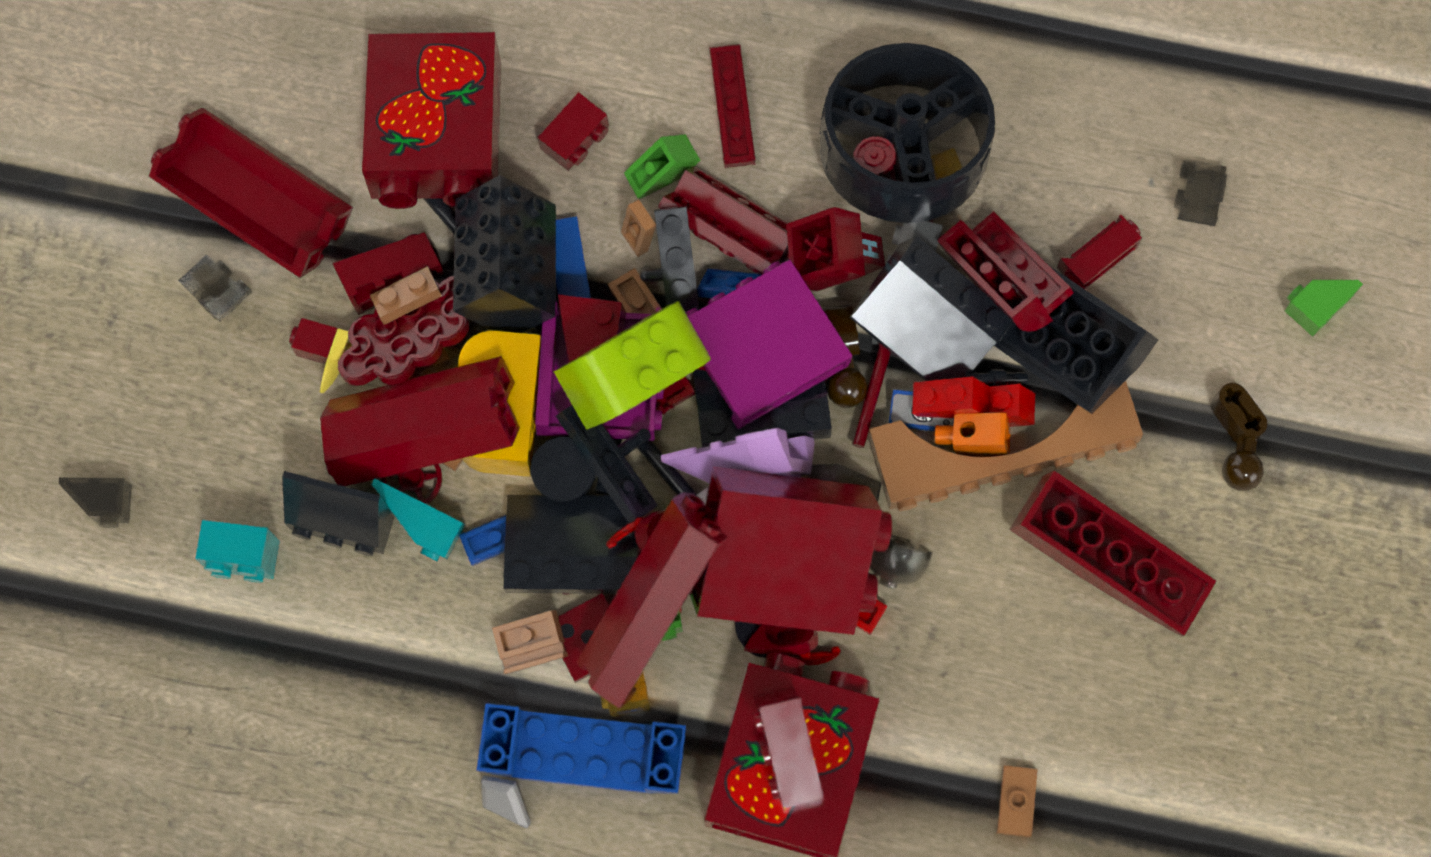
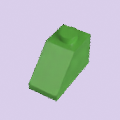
(661, 165)
(1319, 302)

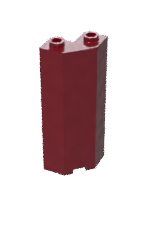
(250, 192)
(419, 422)
(650, 598)

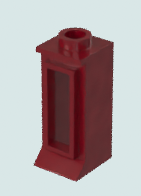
(1101, 253)

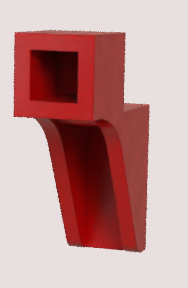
(970, 395)

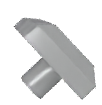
(504, 799)

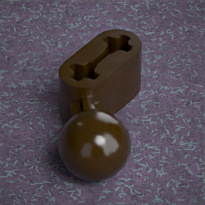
(847, 386)
(1242, 468)

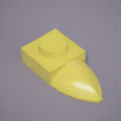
(339, 346)

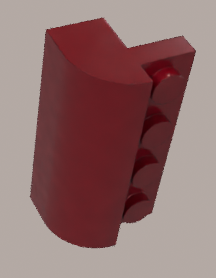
(729, 220)
(1007, 271)

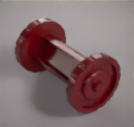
(876, 156)

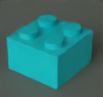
(237, 550)

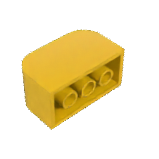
(522, 359)

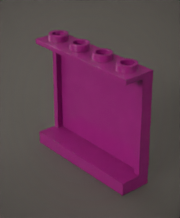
(767, 342)
(553, 399)

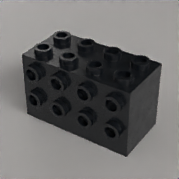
(505, 257)

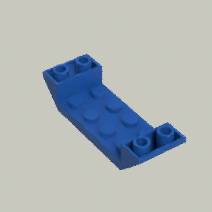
(581, 750)

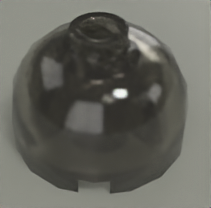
(900, 562)

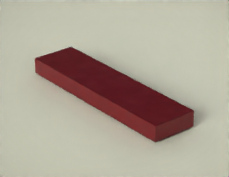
(732, 106)

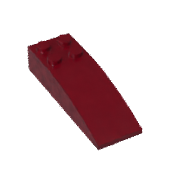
(1112, 553)

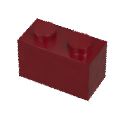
(574, 132)

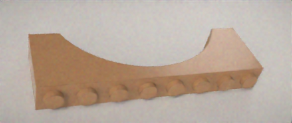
(919, 471)

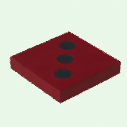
(577, 629)

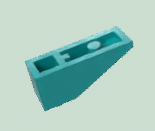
(423, 523)

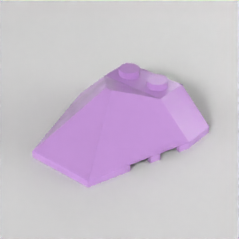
(757, 452)

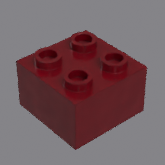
(827, 248)

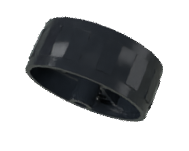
(954, 95)

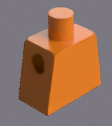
(989, 437)

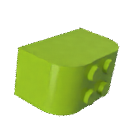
(632, 365)

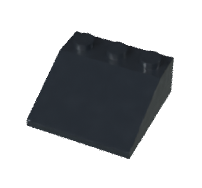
(335, 514)

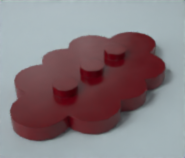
(403, 344)

